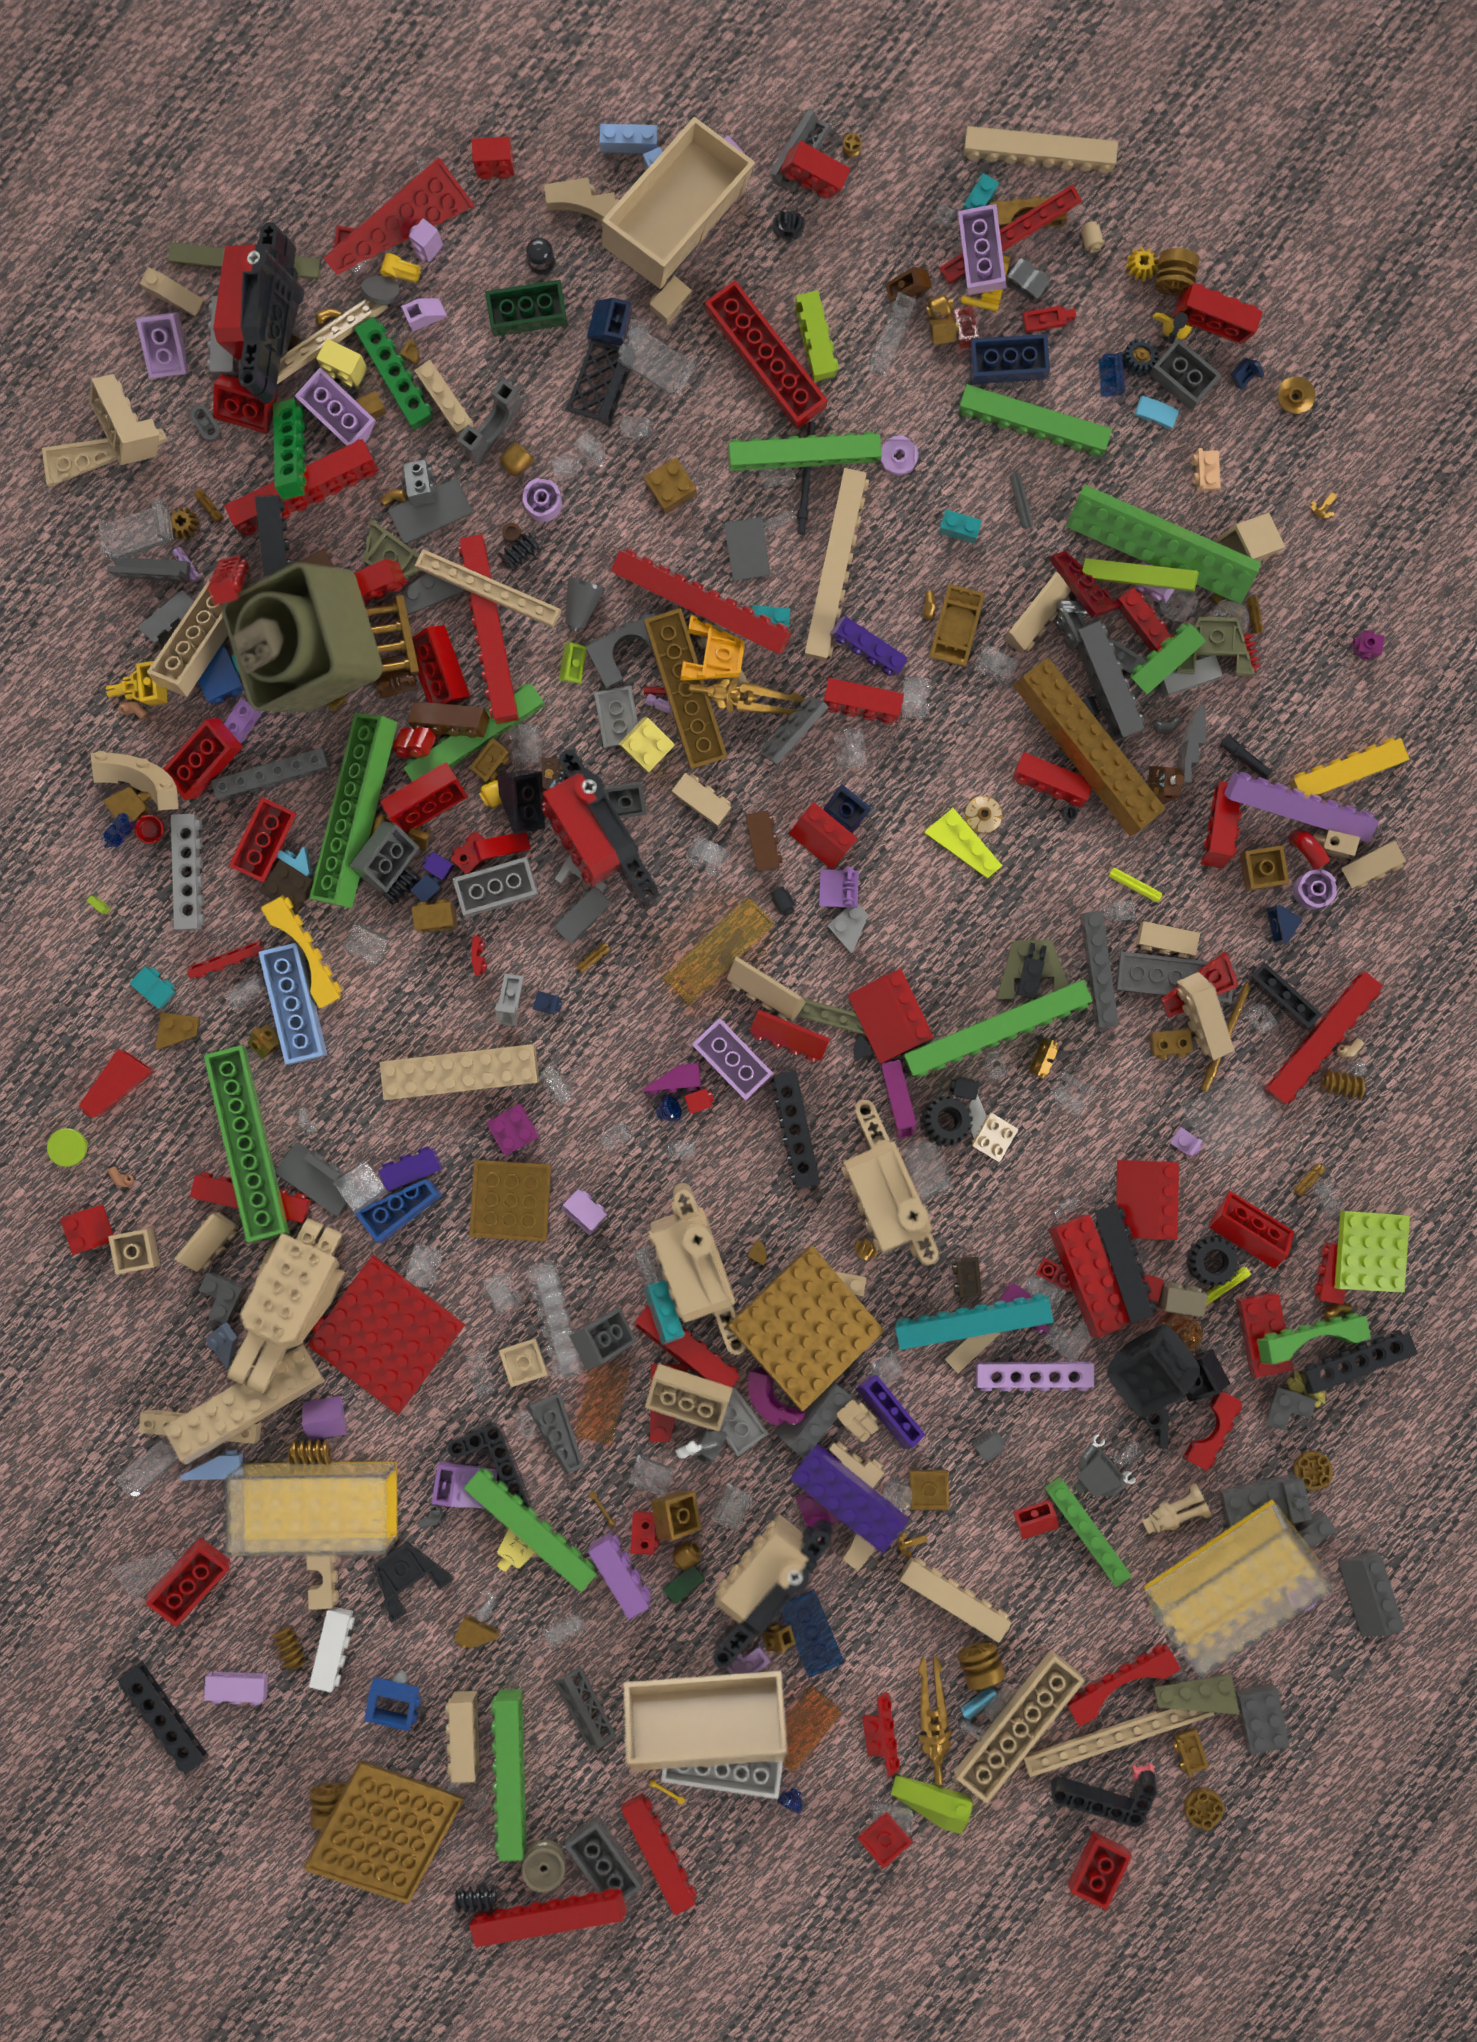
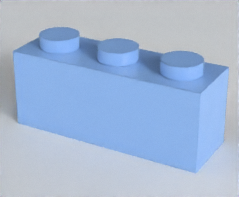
(628, 138)

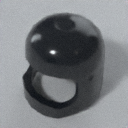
(540, 252)

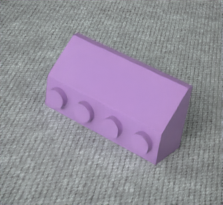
(336, 408)

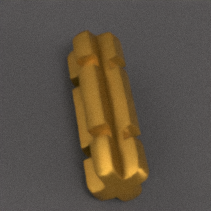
(208, 505)
(1255, 615)
(593, 957)
(1309, 1179)

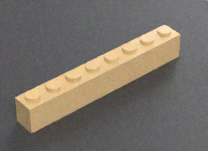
(1040, 149)

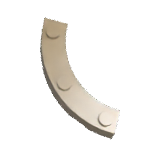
(137, 772)

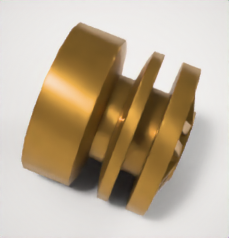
(1176, 271)
(981, 1665)
(323, 1802)

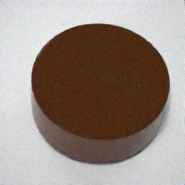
(511, 532)

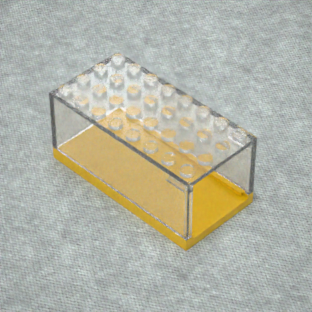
(311, 1509)
(1237, 1588)

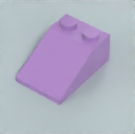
(163, 344)

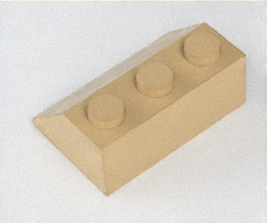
(207, 1242)

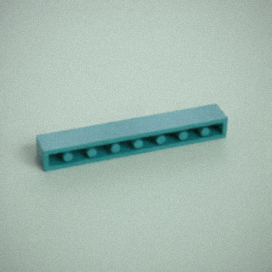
(974, 1322)

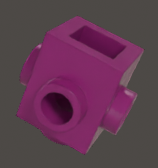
(1368, 645)

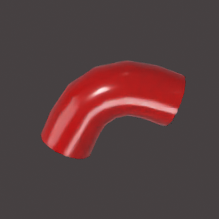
(1309, 847)

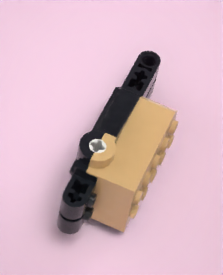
(766, 1581)

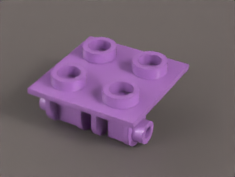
(839, 888)

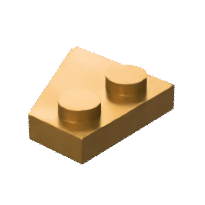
(175, 1029)

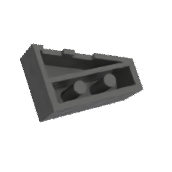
(165, 621)

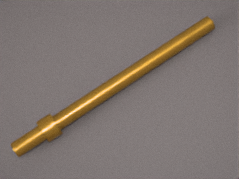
(1211, 1071)

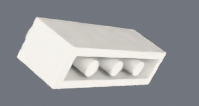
(331, 1649)

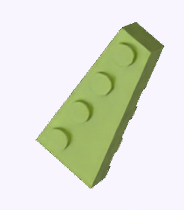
(815, 336)

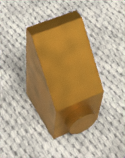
(475, 1633)

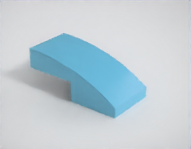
(1156, 411)

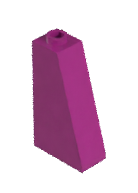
(898, 1099)

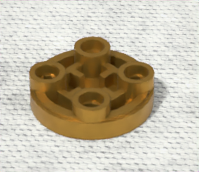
(1313, 1469)
(1203, 1808)

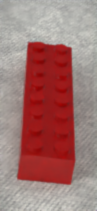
(765, 354)
(322, 479)

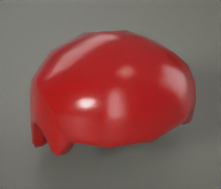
(145, 828)

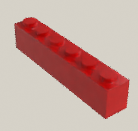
(222, 1192)
(690, 1353)
(659, 1854)

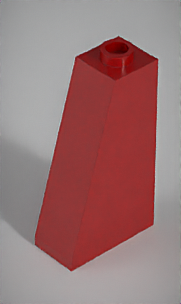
(116, 1080)

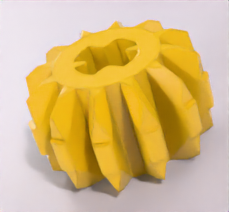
(1141, 270)

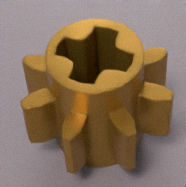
(865, 1249)

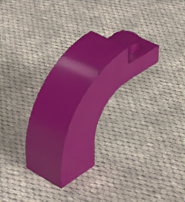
(765, 1402)

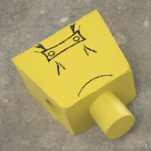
(513, 1552)

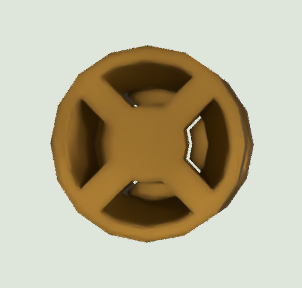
(851, 140)

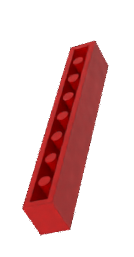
(1323, 1037)
(548, 1917)

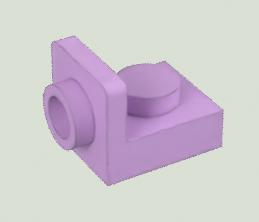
(1186, 1142)

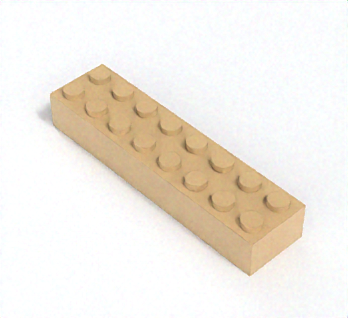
(459, 1072)
(241, 1407)
(1019, 1726)

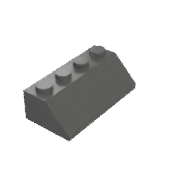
(817, 1420)
(1371, 1594)

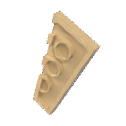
(74, 459)

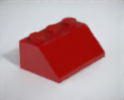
(239, 407)
(823, 836)

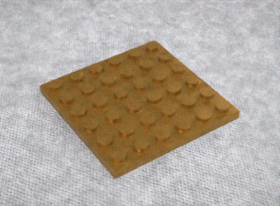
(805, 1328)
(383, 1832)

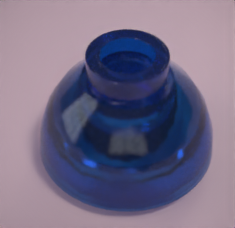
(669, 1109)
(791, 1800)

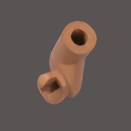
(132, 708)
(120, 1179)

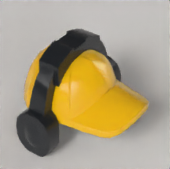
(1174, 327)

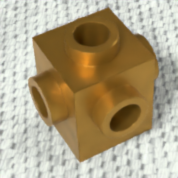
(264, 1041)
(778, 1637)

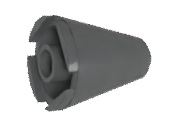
(581, 602)

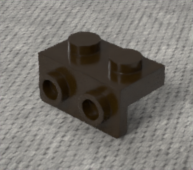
(967, 1276)

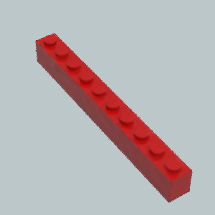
(700, 601)
(489, 636)

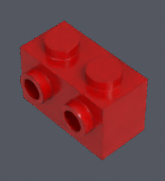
(465, 856)
(1036, 1519)
(643, 1533)

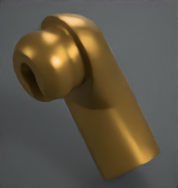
(326, 314)
(1335, 1309)

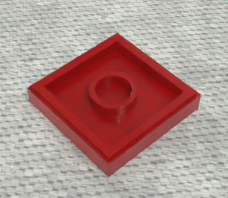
(884, 1839)

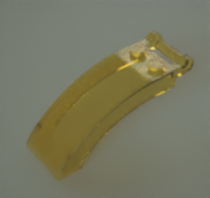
(719, 949)

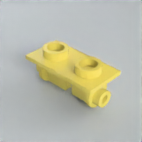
(1297, 1385)

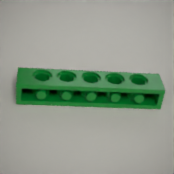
(368, 332)
(289, 449)

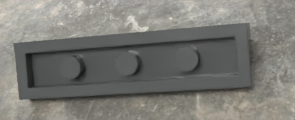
(802, 133)
(151, 569)
(582, 1716)

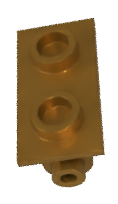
(1046, 1049)

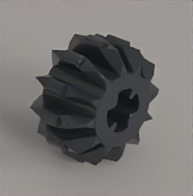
(788, 225)

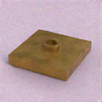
(929, 1489)

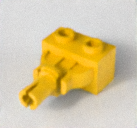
(140, 687)

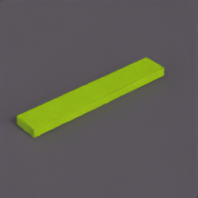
(1141, 574)

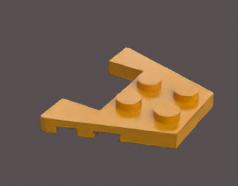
(721, 656)

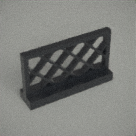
(614, 391)

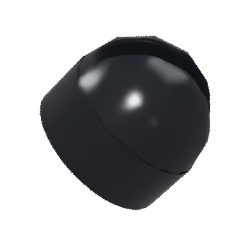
(1072, 811)

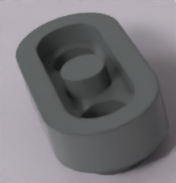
(206, 424)

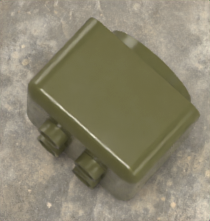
(324, 634)

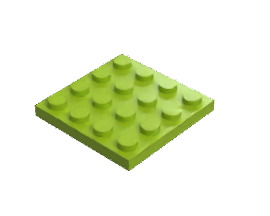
(1372, 1251)

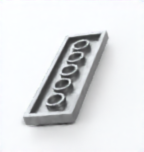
(1157, 973)

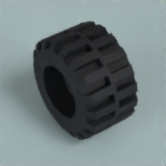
(959, 1114)
(1228, 1266)

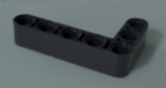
(500, 1461)
(1106, 1804)

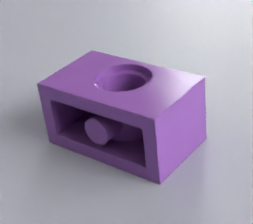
(242, 720)

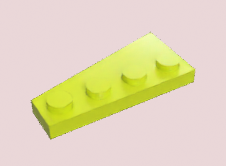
(960, 840)

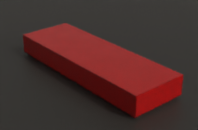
(501, 846)

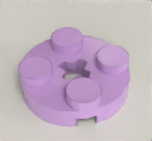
(906, 447)

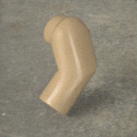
(1350, 1050)

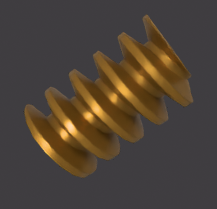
(1344, 1083)
(309, 1452)
(289, 1648)

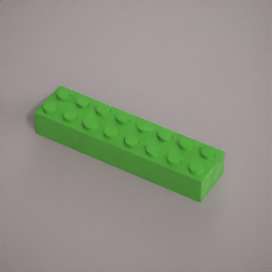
(509, 1775)

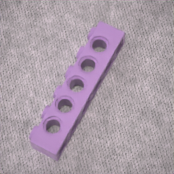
(1084, 1379)

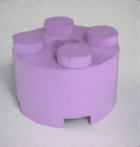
(549, 492)
(1325, 889)

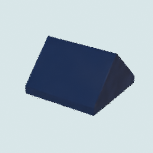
(847, 808)
(1282, 924)

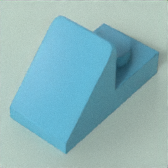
(301, 863)

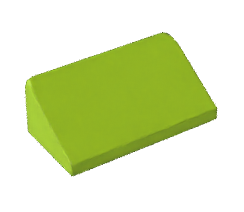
(572, 663)

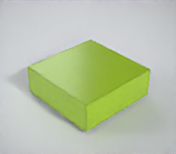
(98, 904)

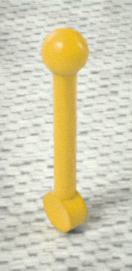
(680, 1799)

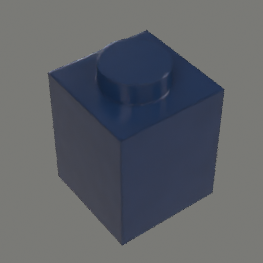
(427, 888)

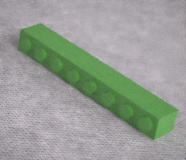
(1034, 420)
(804, 451)
(458, 748)
(531, 1529)

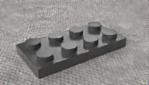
(793, 730)

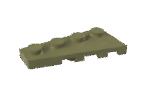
(1204, 1694)

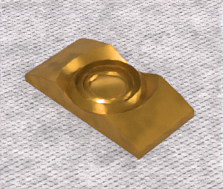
(957, 625)

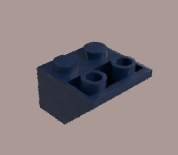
(610, 321)

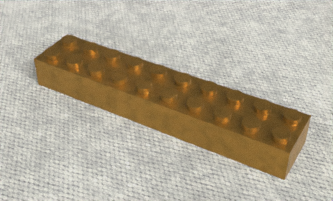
(1089, 747)

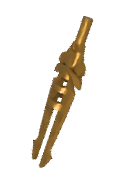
(727, 693)
(936, 1740)

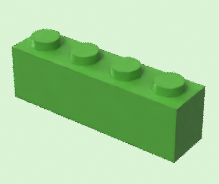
(1167, 658)

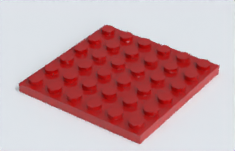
(385, 1334)

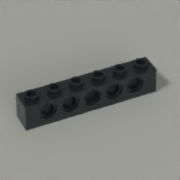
(811, 1176)
(1403, 1349)
(164, 1707)

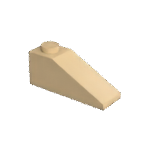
(171, 292)

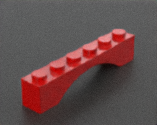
(1156, 1664)

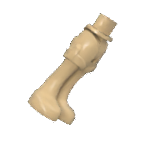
(1166, 1515)

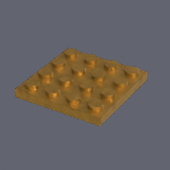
(510, 1200)

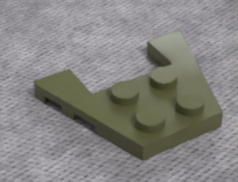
(1222, 638)
(1015, 961)

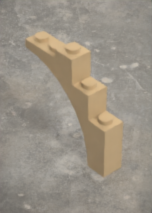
(579, 197)
(870, 1472)

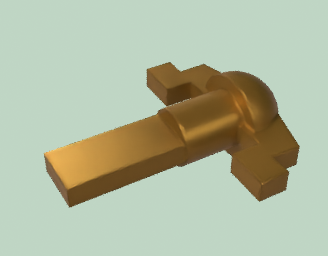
(1320, 512)
(903, 1545)

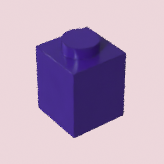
(438, 866)

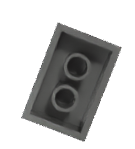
(1185, 374)
(384, 856)
(602, 1338)
(1262, 1719)

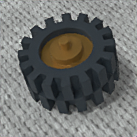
(1139, 357)

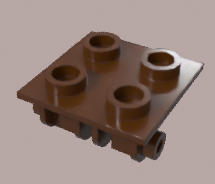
(395, 681)

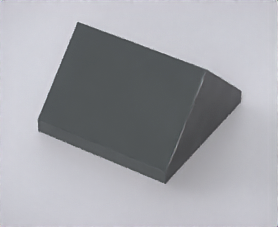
(627, 799)

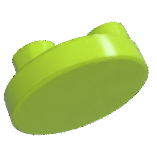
(67, 1147)

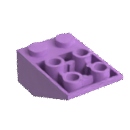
(450, 1485)

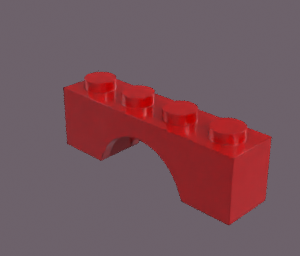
(1203, 1451)

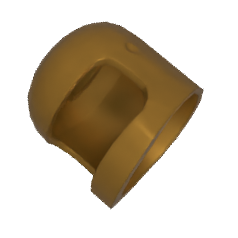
(516, 459)

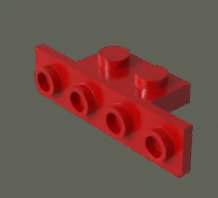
(880, 1735)

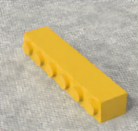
(1351, 769)

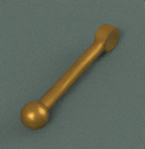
(593, 1495)

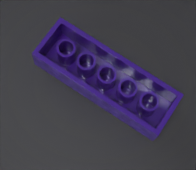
(850, 1498)

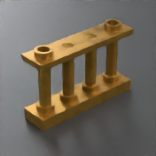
(400, 626)

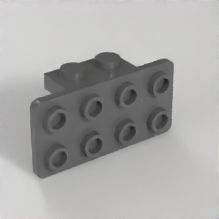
(313, 1177)

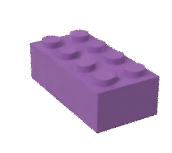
(620, 1575)

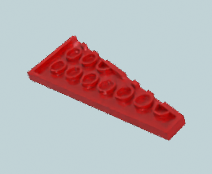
(428, 196)

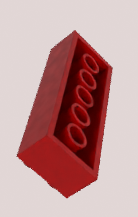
(1090, 1275)

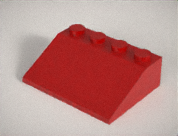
(890, 1016)
(1149, 1197)

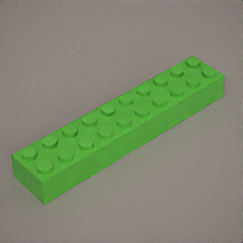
(1162, 543)
(353, 808)
(999, 1027)
(246, 1144)

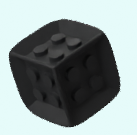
(1153, 1371)

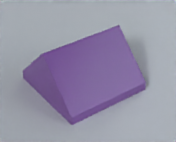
(324, 1418)

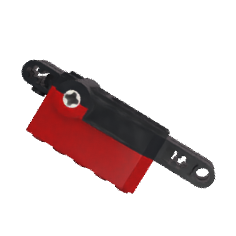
(258, 308)
(594, 830)

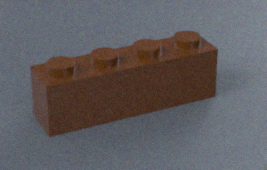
(449, 719)

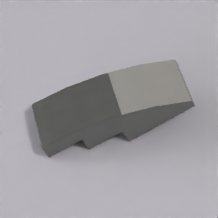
(1193, 739)

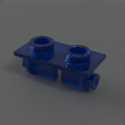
(118, 830)

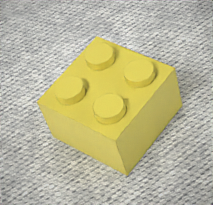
(342, 363)
(646, 744)

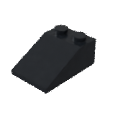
(522, 799)

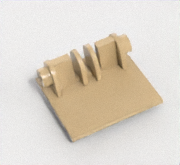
(994, 1137)

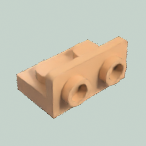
(1207, 470)

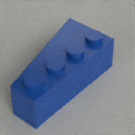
(392, 1213)

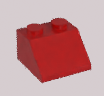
(87, 1229)

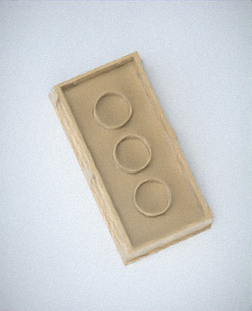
(676, 202)
(704, 1721)

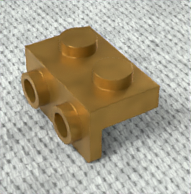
(491, 760)
(1191, 1751)

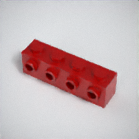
(1143, 619)
(1052, 780)

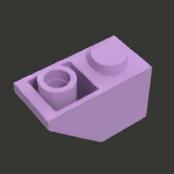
(423, 312)

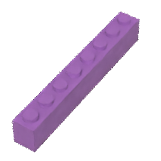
(1301, 807)

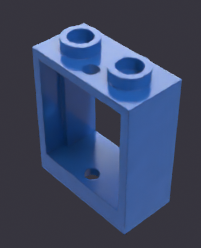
(395, 1691)

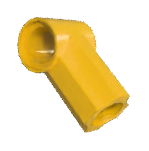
(396, 268)

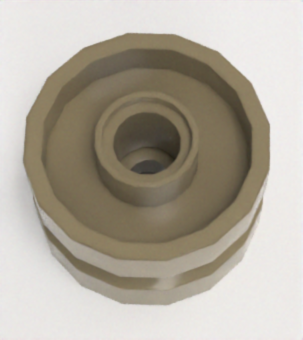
(543, 1853)

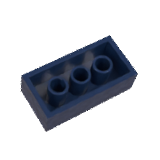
(1009, 359)

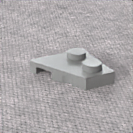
(849, 926)

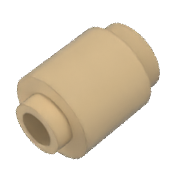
(1092, 237)

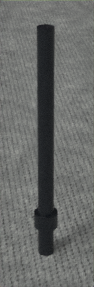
(802, 514)

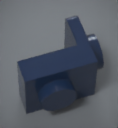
(1245, 372)

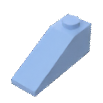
(217, 1467)

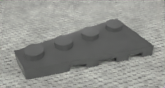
(426, 593)
(557, 1431)

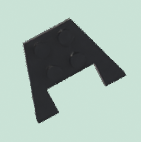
(402, 1569)

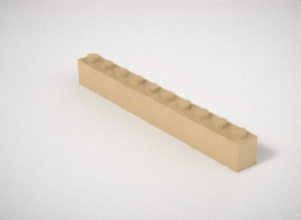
(835, 564)

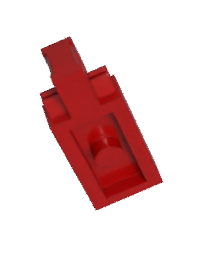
(1047, 318)

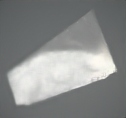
(144, 1572)

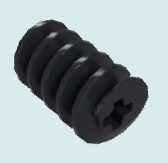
(520, 551)
(401, 884)
(475, 1899)

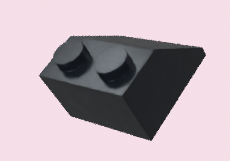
(1211, 1378)

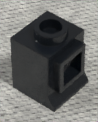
(964, 1088)

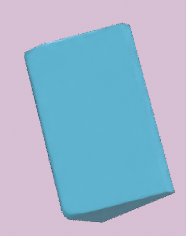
(978, 1703)

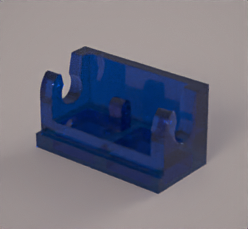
(1111, 375)

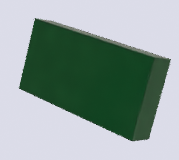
(683, 1584)

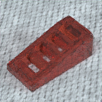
(965, 338)

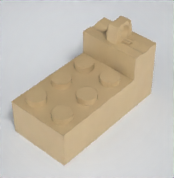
(127, 436)

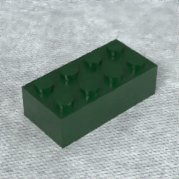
(526, 308)

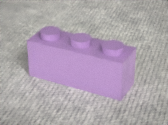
(236, 1687)

